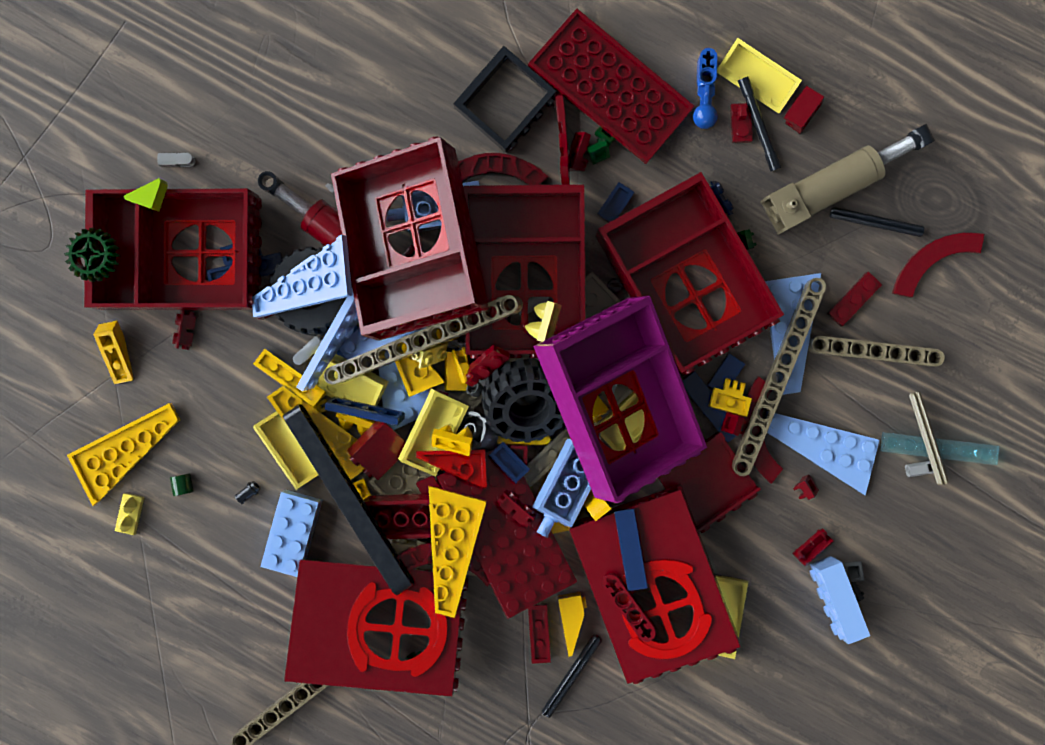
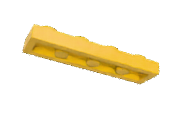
(287, 377)

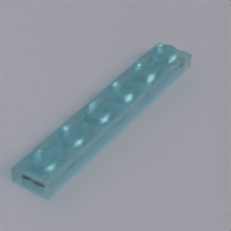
(948, 448)

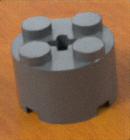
(483, 436)

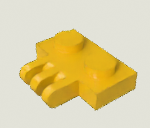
(731, 398)

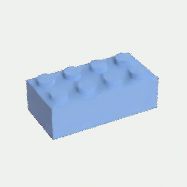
(291, 532)
(839, 600)

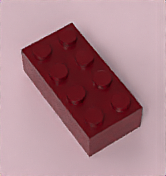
(402, 515)

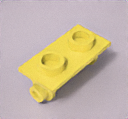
(431, 356)

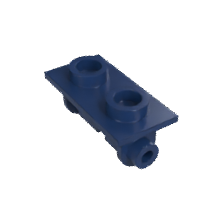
(725, 204)

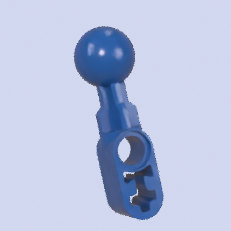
(706, 115)

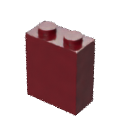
(377, 449)

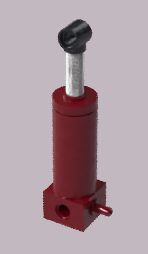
(319, 220)

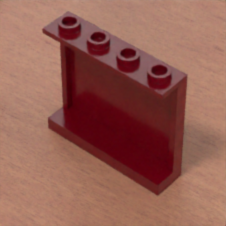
(711, 483)

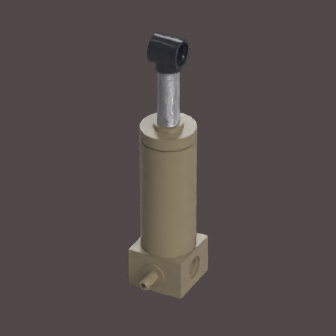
(837, 181)

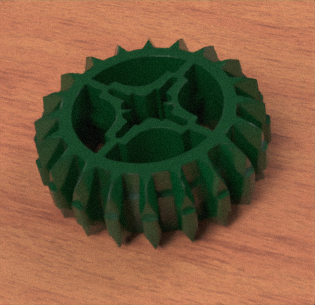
(89, 239)

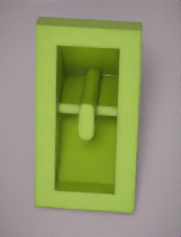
(149, 195)

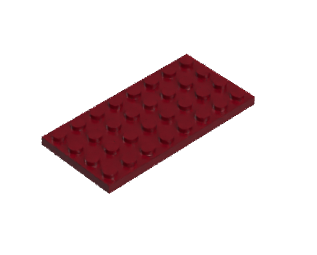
(611, 86)
(514, 557)

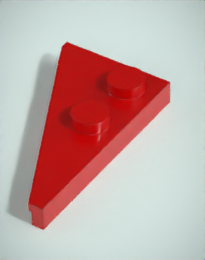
(468, 468)

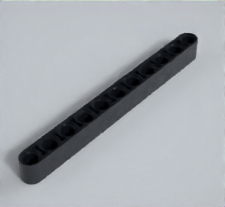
(348, 499)

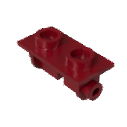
(184, 322)
(511, 502)
(813, 547)

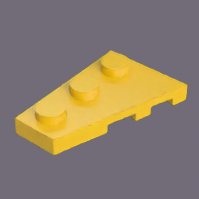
(417, 379)

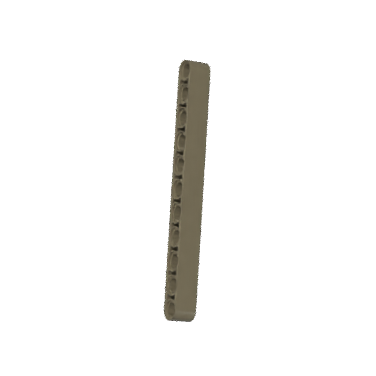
(412, 341)
(786, 370)

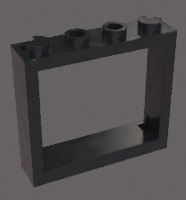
(482, 78)

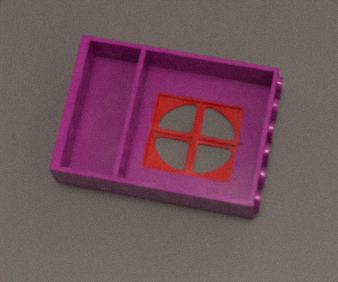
(631, 350)

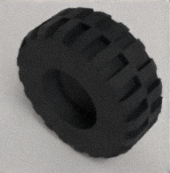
(304, 320)
(514, 421)

